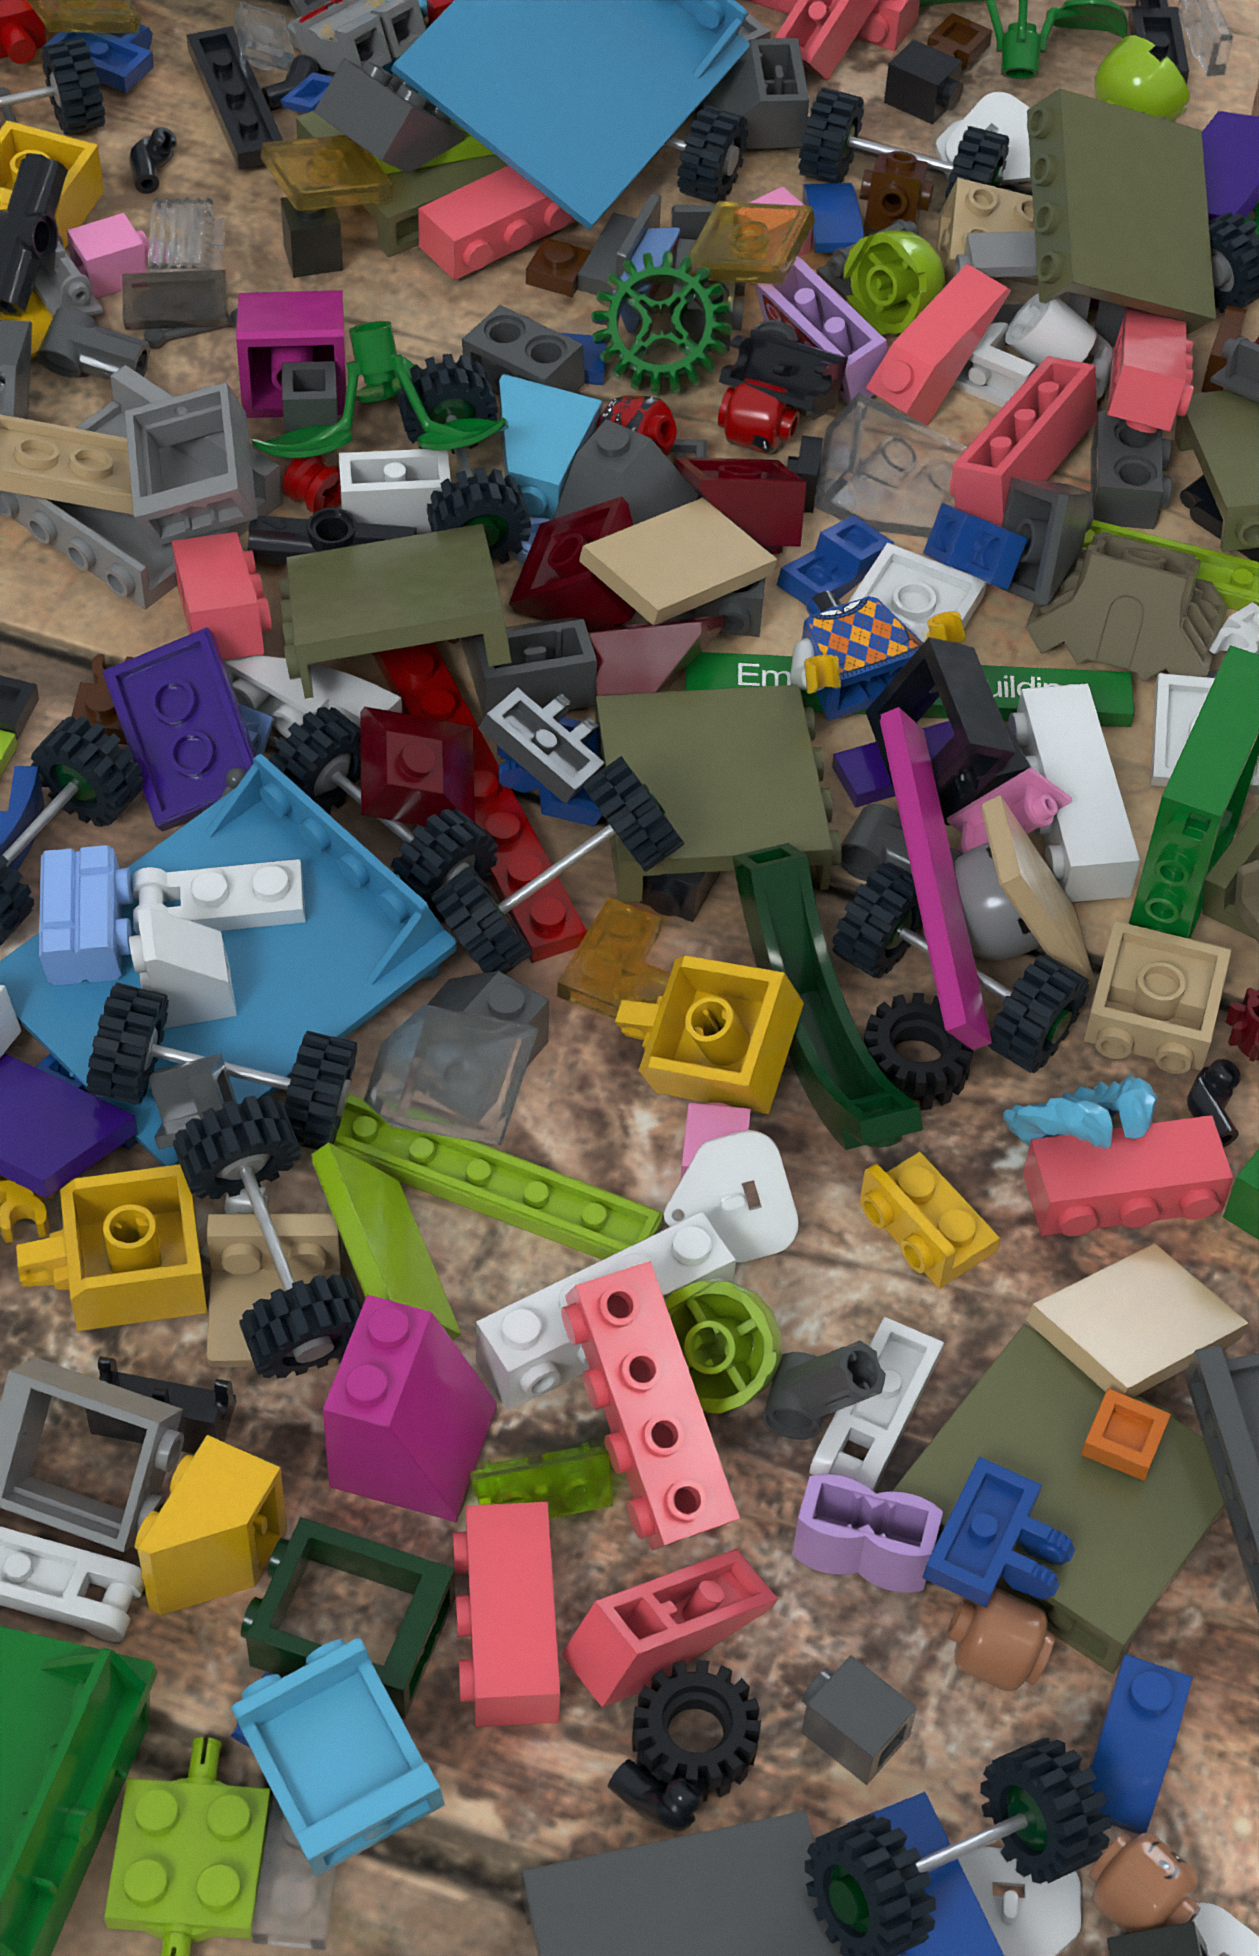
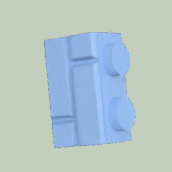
(82, 915)

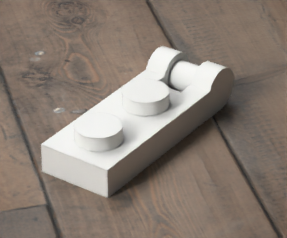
(226, 895)
(880, 1421)
(54, 1577)

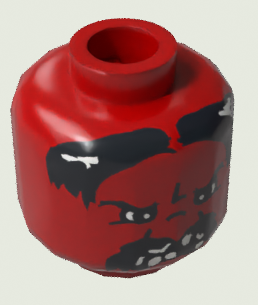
(645, 416)
(755, 418)

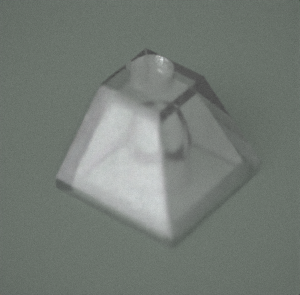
(451, 1074)

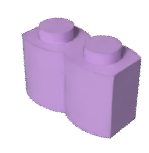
(854, 1530)

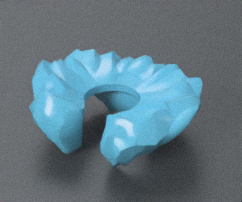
(1087, 1113)

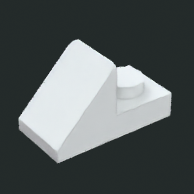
(991, 371)

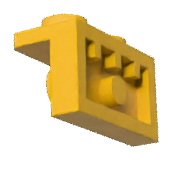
(927, 1219)

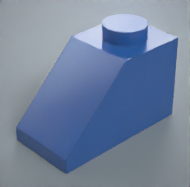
(1137, 1740)

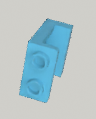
(336, 1754)

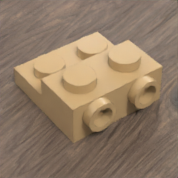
(1157, 998)

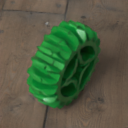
(628, 293)

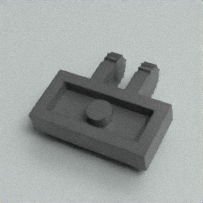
(542, 743)

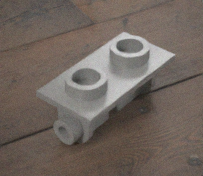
(63, 285)

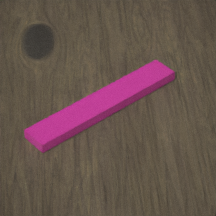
(935, 880)

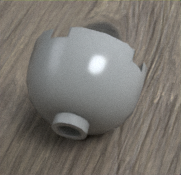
(990, 916)

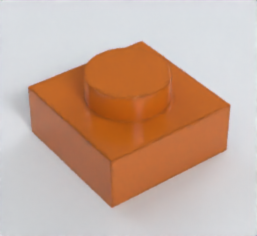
(1125, 1434)

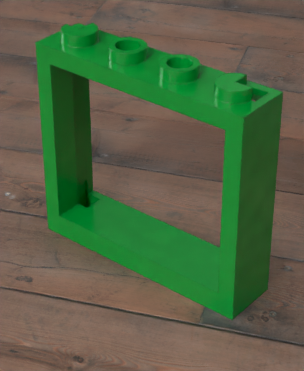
(1202, 800)

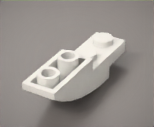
(266, 686)

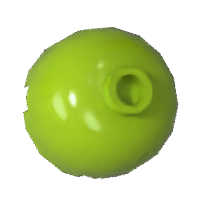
(1140, 82)
(893, 278)
(726, 1341)

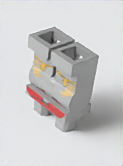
(357, 31)

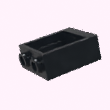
(980, 736)

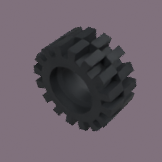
(918, 1023)
(696, 1691)

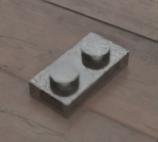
(175, 299)

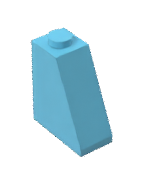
(543, 438)

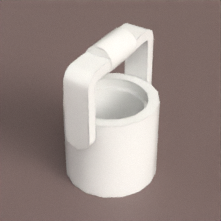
(1059, 333)

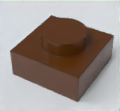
(556, 267)

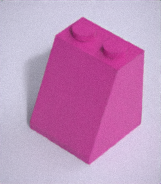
(286, 329)
(405, 1413)

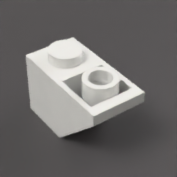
(186, 965)

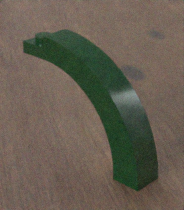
(826, 1049)

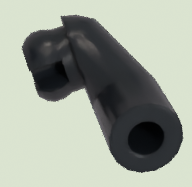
(299, 70)
(149, 156)
(1211, 1095)
(667, 1807)

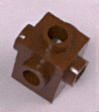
(895, 190)

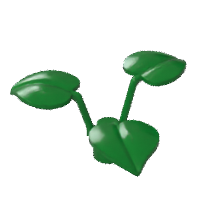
(1022, 43)
(382, 372)

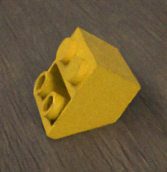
(212, 1528)

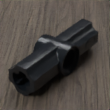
(28, 229)
(327, 529)

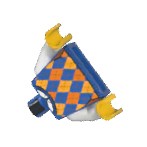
(858, 649)

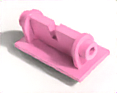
(1028, 796)

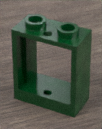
(418, 1634)

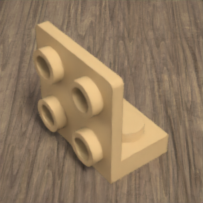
(980, 209)
(245, 1272)

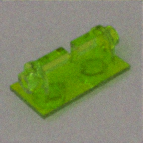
(566, 1479)

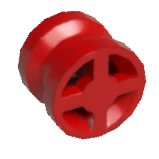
(313, 482)

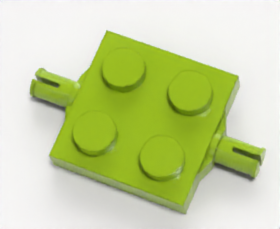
(188, 1856)

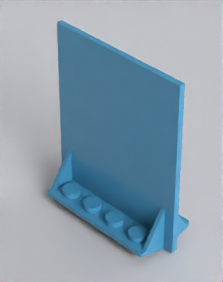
(575, 86)
(352, 957)

